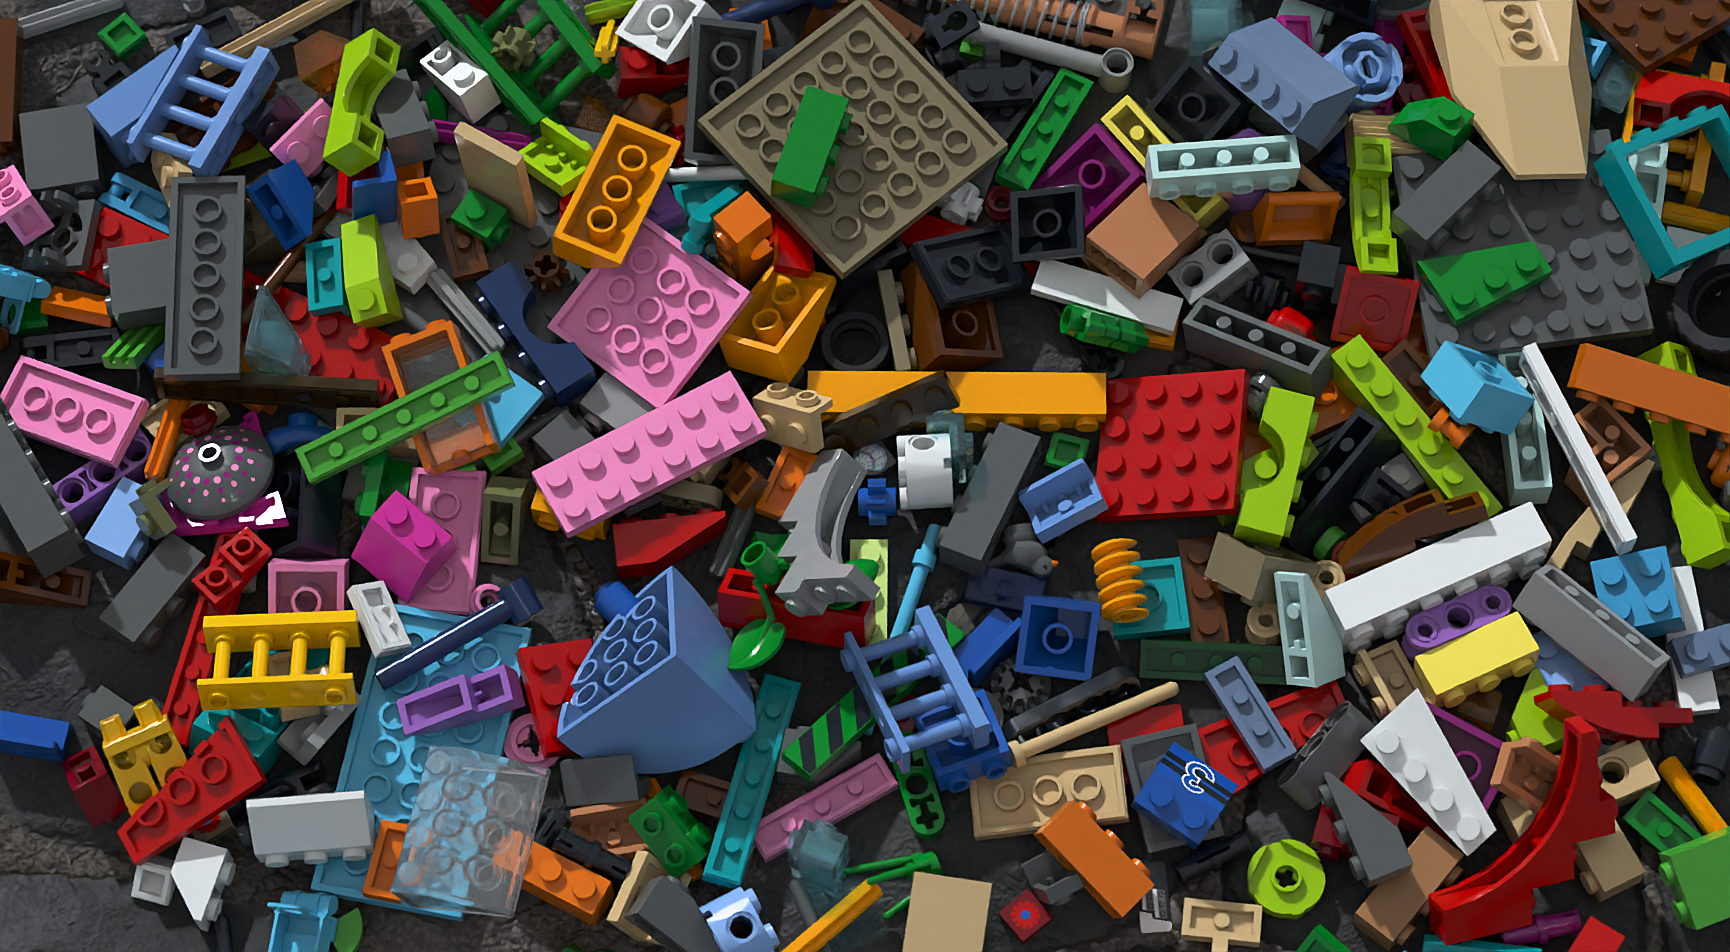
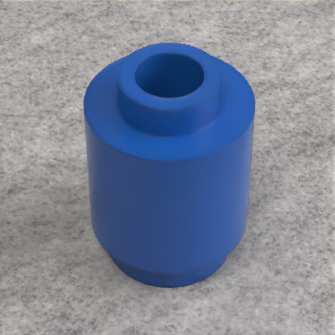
(614, 599)

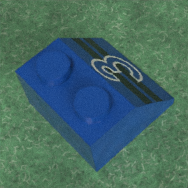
(1184, 795)

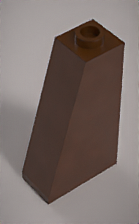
(10, 83)

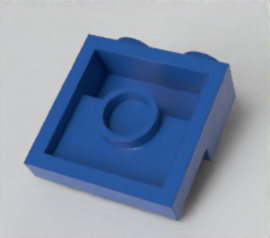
(954, 759)

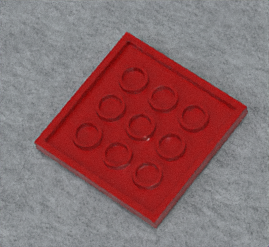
(1173, 445)

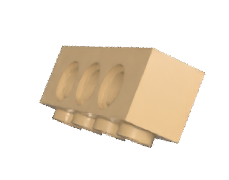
(1624, 759)

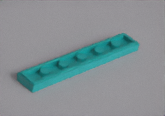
(751, 783)

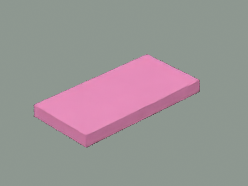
(72, 411)
(456, 505)

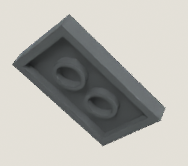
(1141, 758)

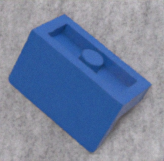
(377, 194)
(987, 646)
(34, 736)

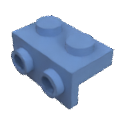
(1062, 500)

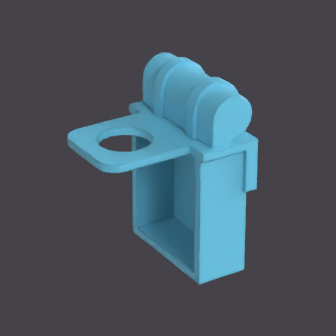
(18, 288)
(303, 922)

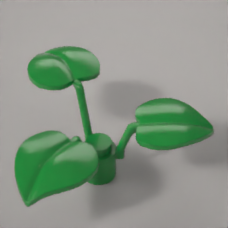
(763, 638)

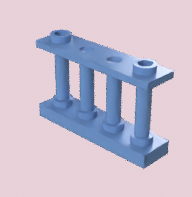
(221, 130)
(939, 663)

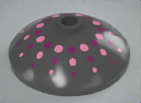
(220, 473)

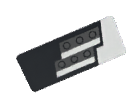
(1155, 904)

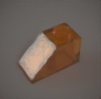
(320, 60)

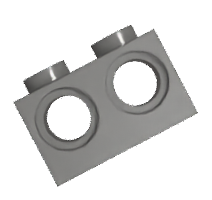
(1218, 279)

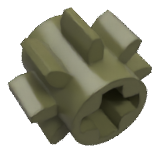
(513, 48)

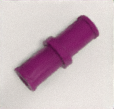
(1544, 928)

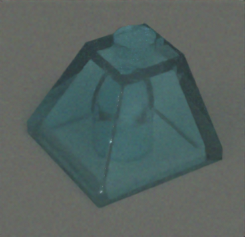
(272, 340)

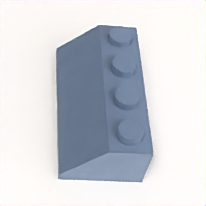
(1285, 79)

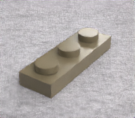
(896, 324)

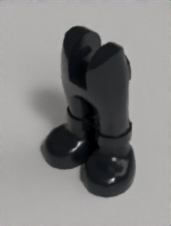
(282, 785)

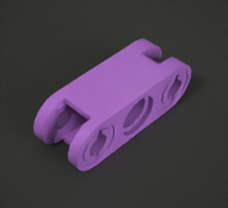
(1472, 609)

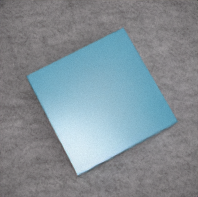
(512, 408)

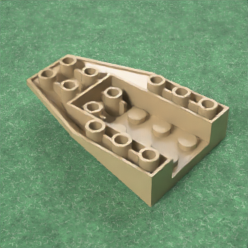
(1523, 79)

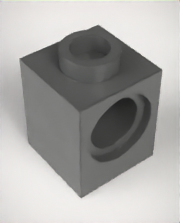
(105, 704)

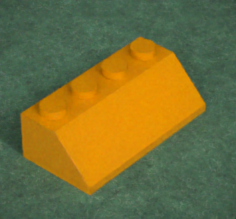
(614, 195)

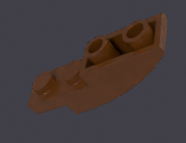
(1396, 529)

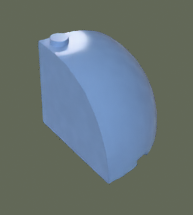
(659, 685)

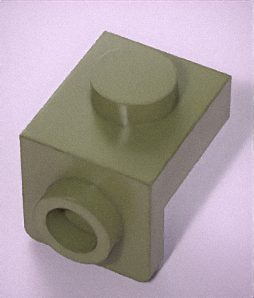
(150, 513)

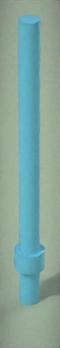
(923, 562)

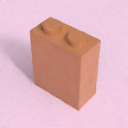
(1141, 241)

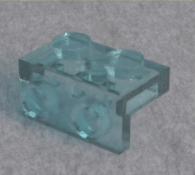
(1613, 86)
(960, 442)

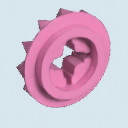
(518, 736)

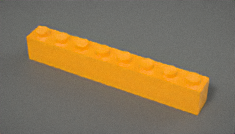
(986, 398)

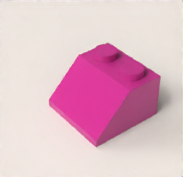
(403, 547)

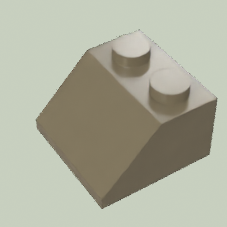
(1250, 568)

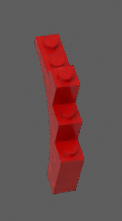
(1543, 855)

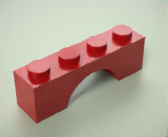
(1671, 95)

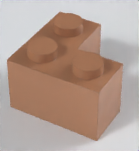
(1612, 442)

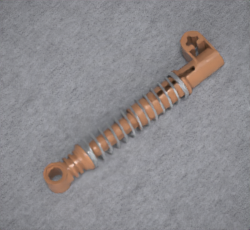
(1129, 34)

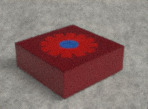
(1025, 916)

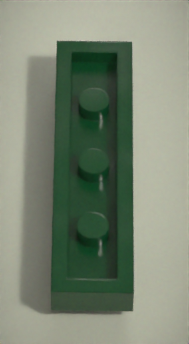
(1193, 658)

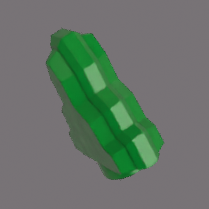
(1102, 329)

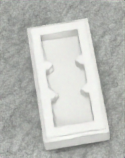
(379, 619)

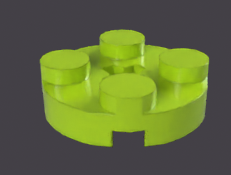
(1277, 858)

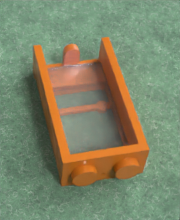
(422, 360)

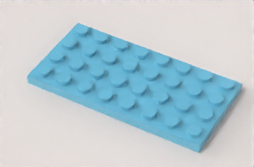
(392, 764)

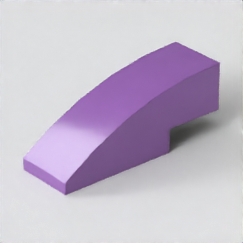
(461, 701)

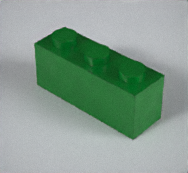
(811, 147)

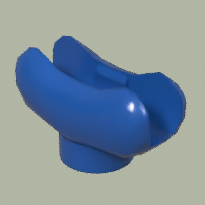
(299, 429)

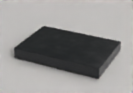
(970, 266)

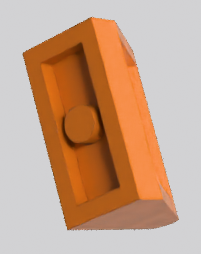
(1295, 217)

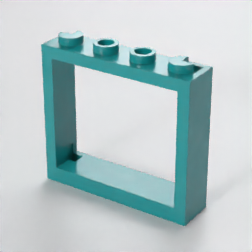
(1634, 204)

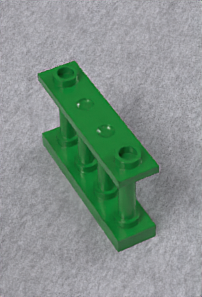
(571, 36)

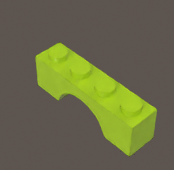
(364, 71)
(1284, 425)

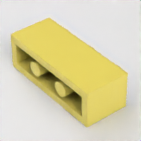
(1477, 661)

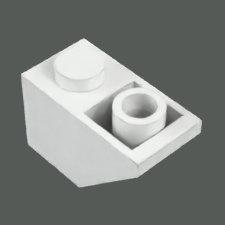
(461, 81)
(201, 876)

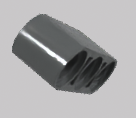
(1329, 749)

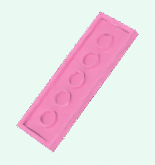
(649, 454)

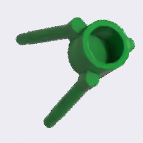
(916, 862)

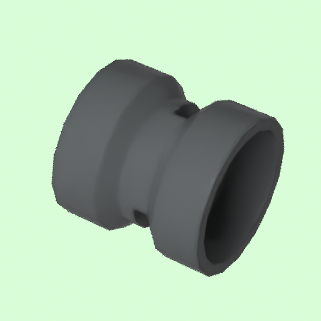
(1258, 391)

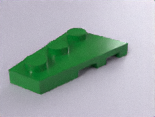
(1482, 278)

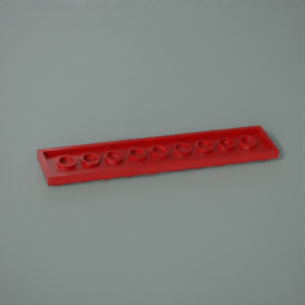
(331, 339)

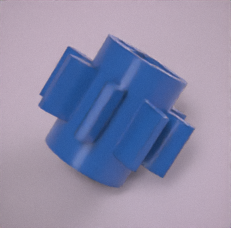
(877, 501)

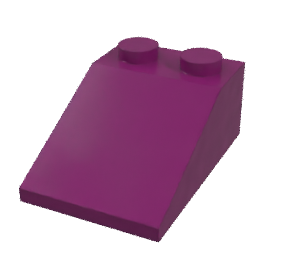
(1103, 169)

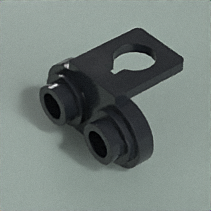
(934, 32)

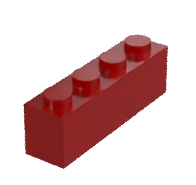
(741, 604)

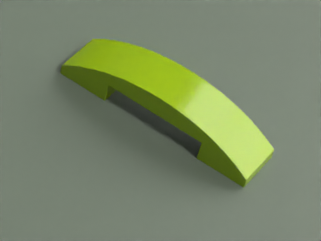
(1370, 206)

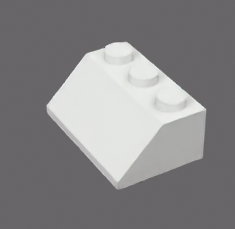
(312, 828)

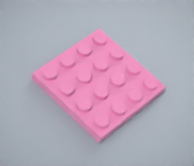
(651, 315)

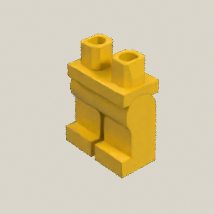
(139, 748)

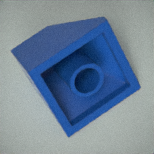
(1057, 637)

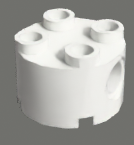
(925, 471)

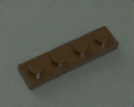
(889, 413)

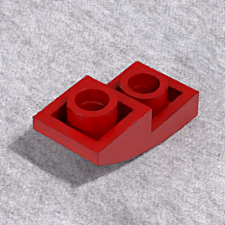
(791, 251)
(237, 565)

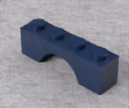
(560, 367)

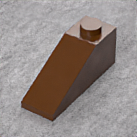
(25, 585)

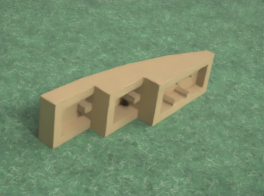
(1586, 530)

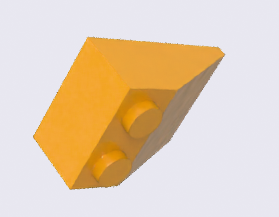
(778, 324)

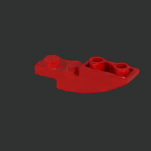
(1610, 715)

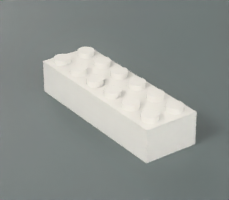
(1476, 557)

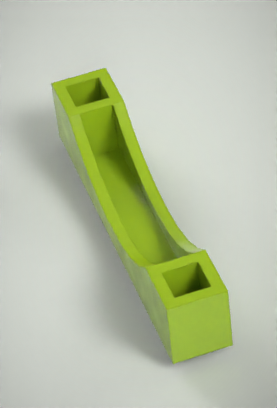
(1378, 392)
(1699, 518)

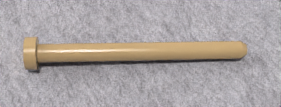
(1021, 751)

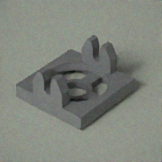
(59, 261)

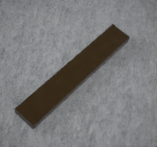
(276, 390)

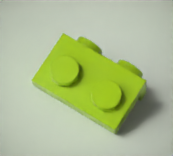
(557, 157)

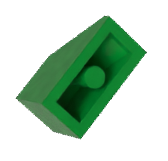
(1434, 126)

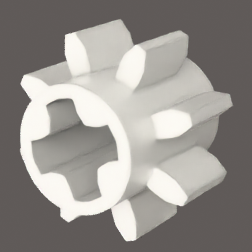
(962, 205)

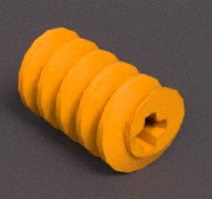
(1117, 581)

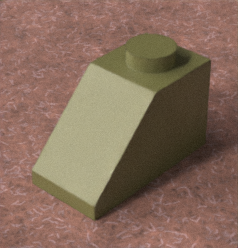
(504, 519)

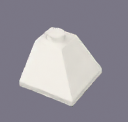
(664, 26)

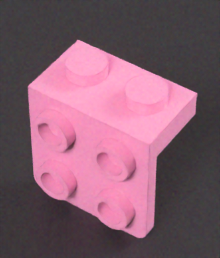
(306, 140)

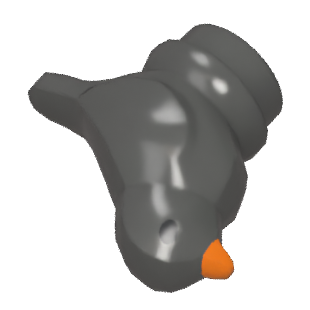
(1024, 552)

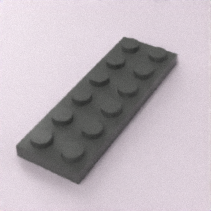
(205, 278)

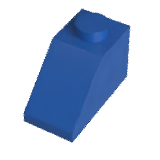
(285, 203)

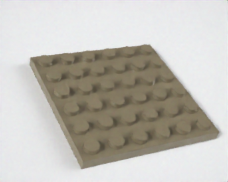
(905, 146)

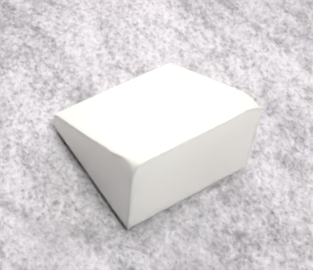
(154, 881)

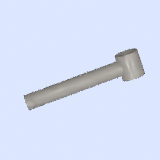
(1061, 55)

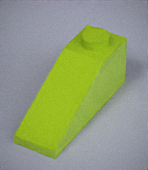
(368, 274)

